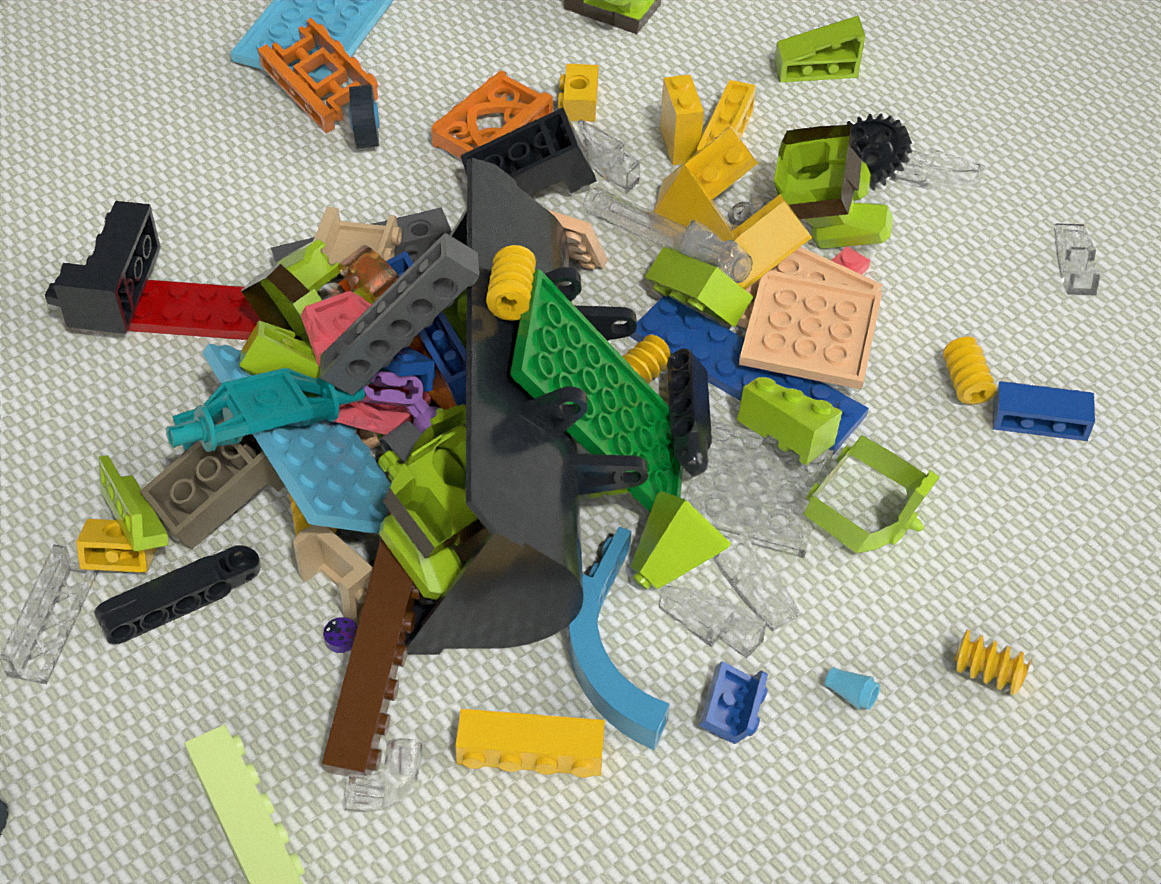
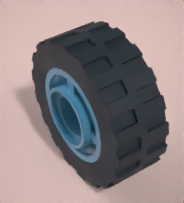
(364, 116)

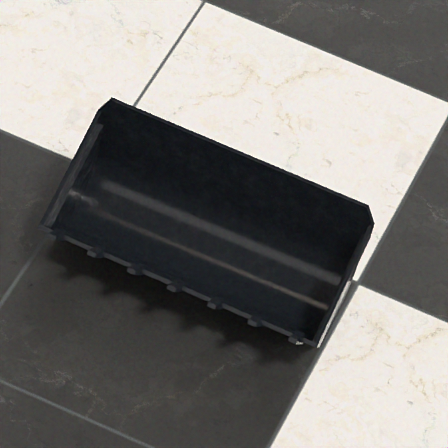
(518, 448)

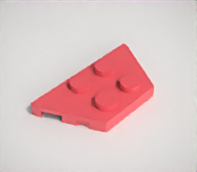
(330, 318)
(376, 417)

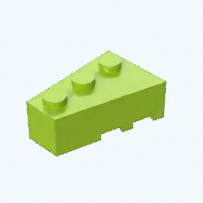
(822, 53)
(699, 286)
(276, 348)
(789, 417)

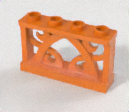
(487, 101)

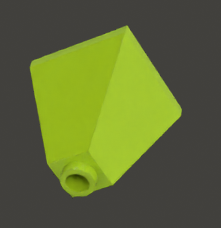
(674, 542)

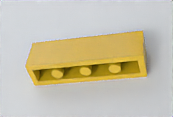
(530, 742)

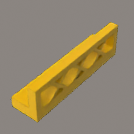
(732, 110)

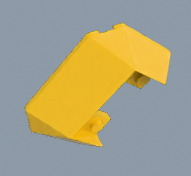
(689, 196)

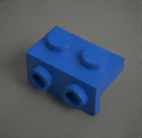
(412, 363)
(733, 703)

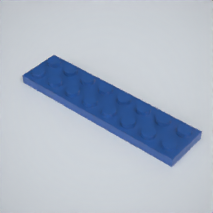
(720, 355)

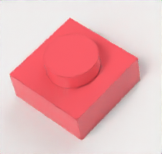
(852, 260)

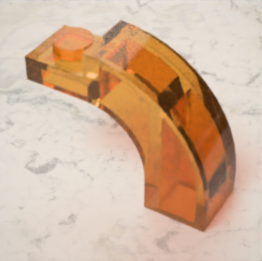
(368, 271)

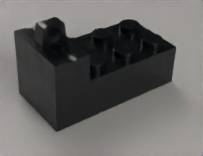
(539, 154)
(112, 281)

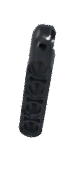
(689, 411)
(176, 593)

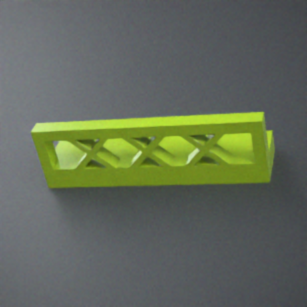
(131, 508)

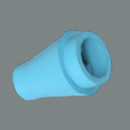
(854, 687)

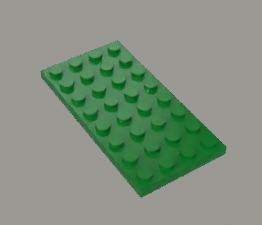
(623, 414)

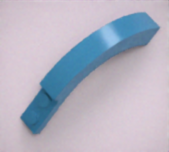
(610, 693)

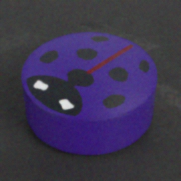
(340, 634)

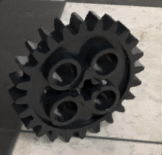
(881, 145)

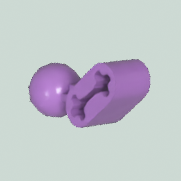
(413, 402)

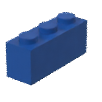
(1043, 411)

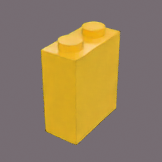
(681, 118)

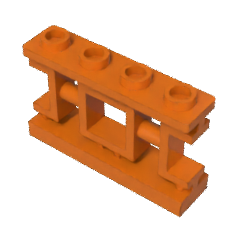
(302, 86)

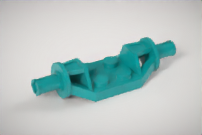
(260, 405)

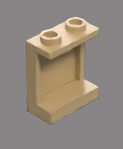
(346, 237)
(323, 551)

